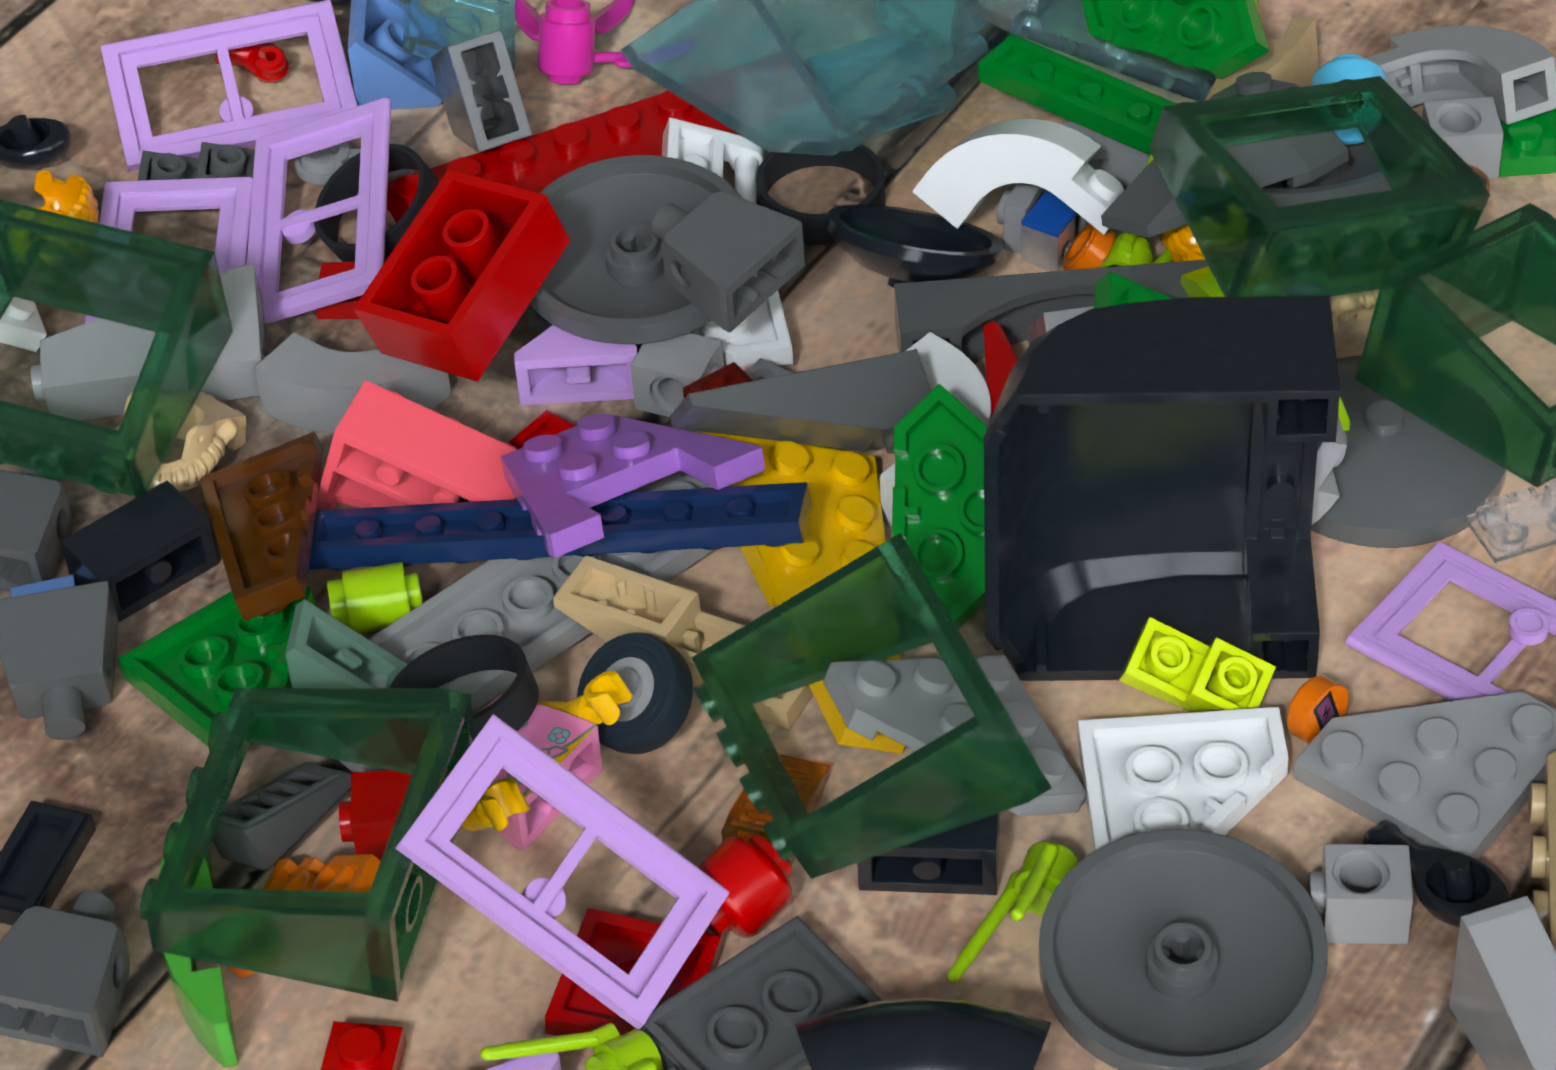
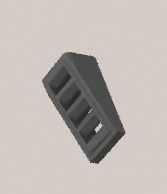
(276, 815)

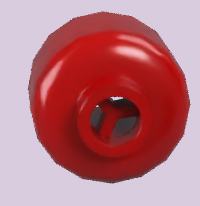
(755, 882)

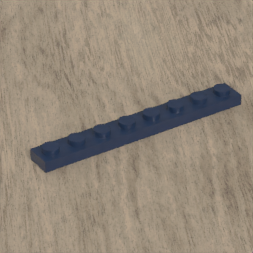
(502, 530)

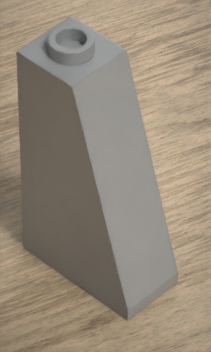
(98, 363)
(1506, 987)

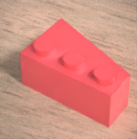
(408, 455)

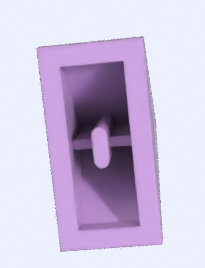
(572, 369)

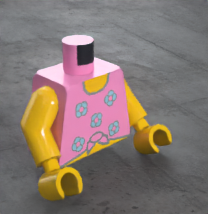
(570, 737)

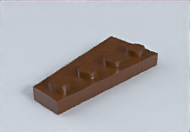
(266, 523)

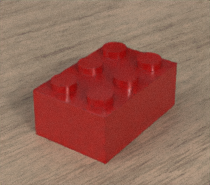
(462, 274)

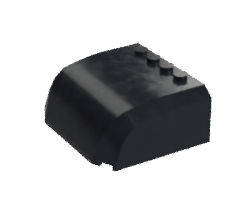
(1163, 476)

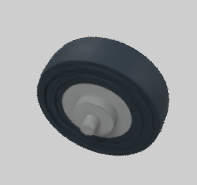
(659, 687)

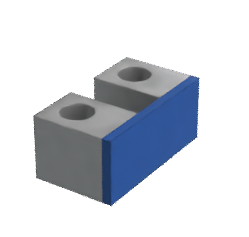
(1049, 232)

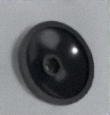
(912, 243)

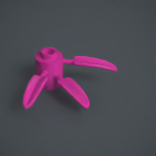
(568, 36)

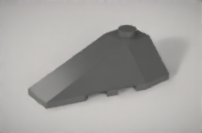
(1150, 208)
(826, 406)

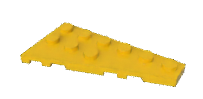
(840, 528)

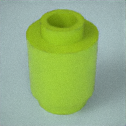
(374, 596)

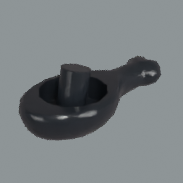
(33, 142)
(1445, 880)

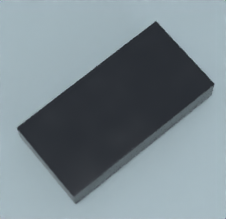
(40, 857)

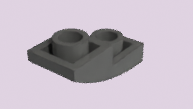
(213, 162)

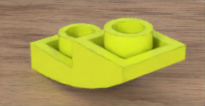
(1195, 674)

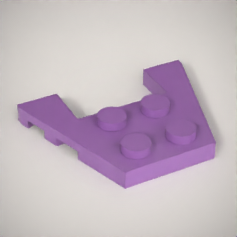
(607, 457)

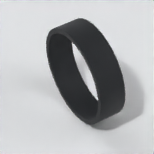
(778, 165)
(345, 184)
(474, 655)

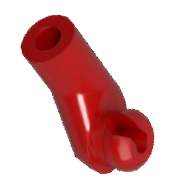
(261, 60)

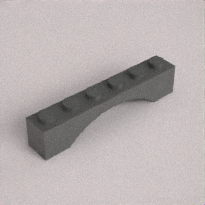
(962, 306)

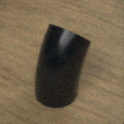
(923, 1037)

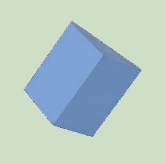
(378, 58)

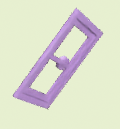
(238, 123)
(228, 194)
(267, 218)
(1379, 632)
(533, 913)

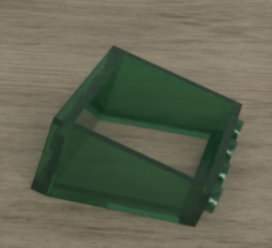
(1323, 244)
(128, 282)
(1429, 348)
(864, 614)
(312, 936)

